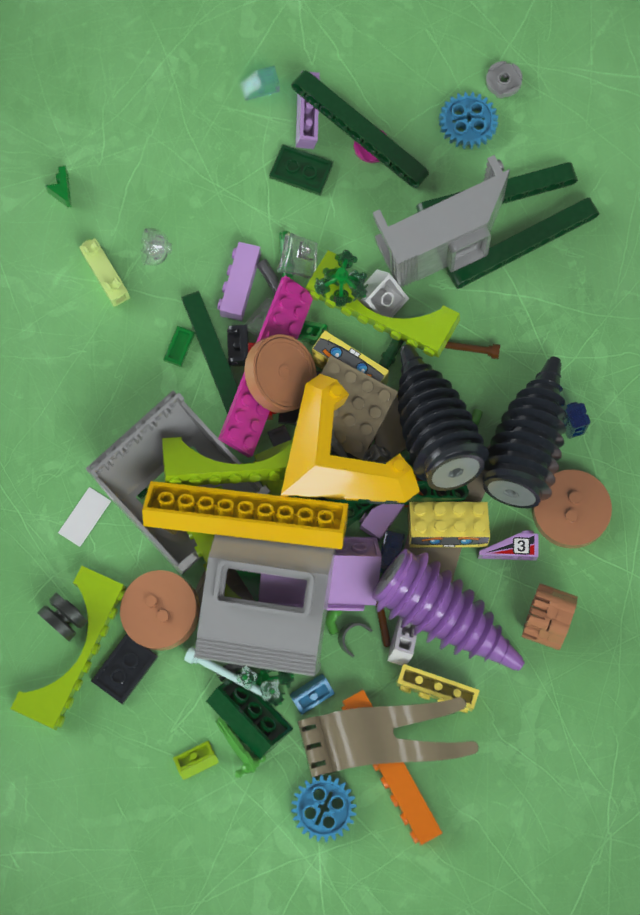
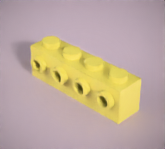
(436, 687)

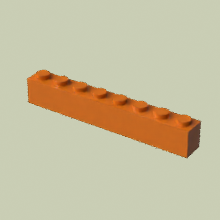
(403, 788)

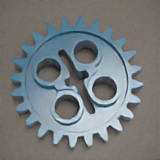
(470, 134)
(307, 800)

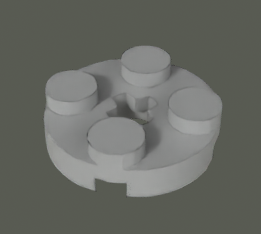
(504, 89)

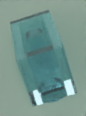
(261, 83)

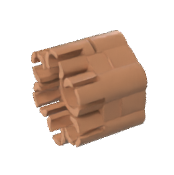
(553, 618)

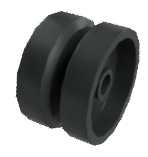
(65, 613)

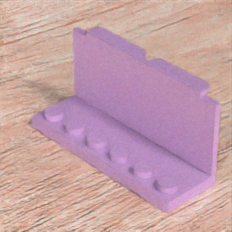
(352, 581)

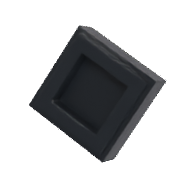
(279, 435)

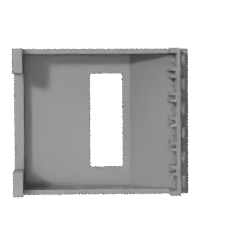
(445, 233)
(138, 459)
(264, 632)

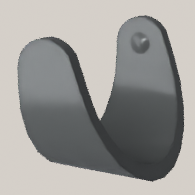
(341, 637)

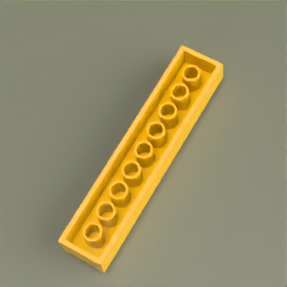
(245, 515)

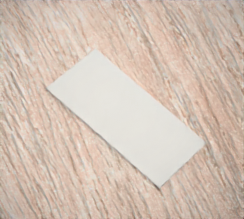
(84, 516)

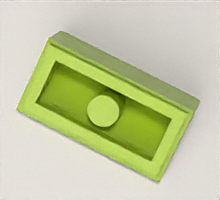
(195, 760)

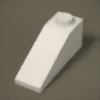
(402, 644)

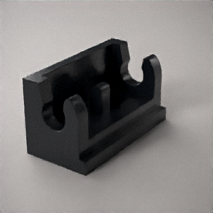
(237, 344)

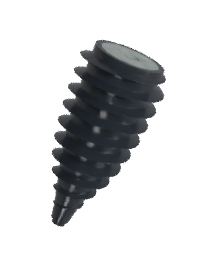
(437, 426)
(528, 442)

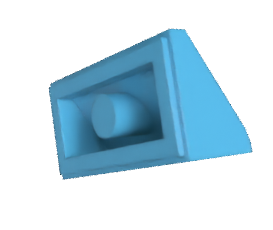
(312, 694)

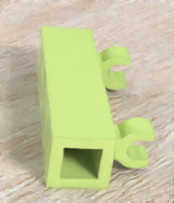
(104, 272)

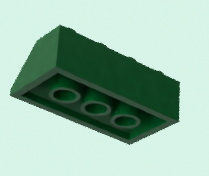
(249, 717)

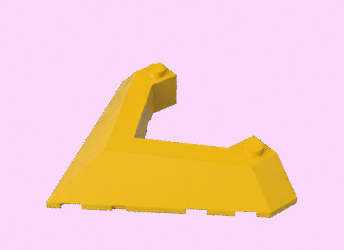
(316, 473)

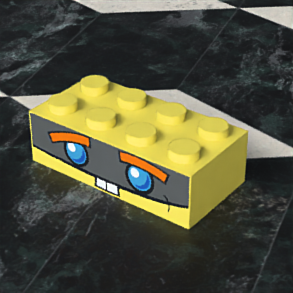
(331, 346)
(448, 524)

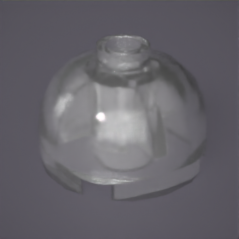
(155, 247)

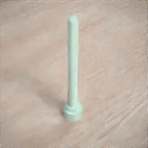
(189, 657)

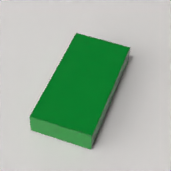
(179, 346)

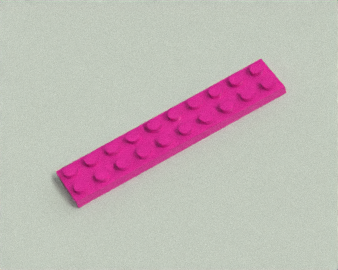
(246, 415)

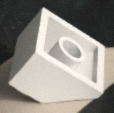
(383, 294)

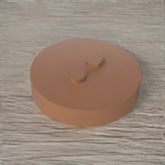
(278, 372)
(575, 511)
(160, 610)

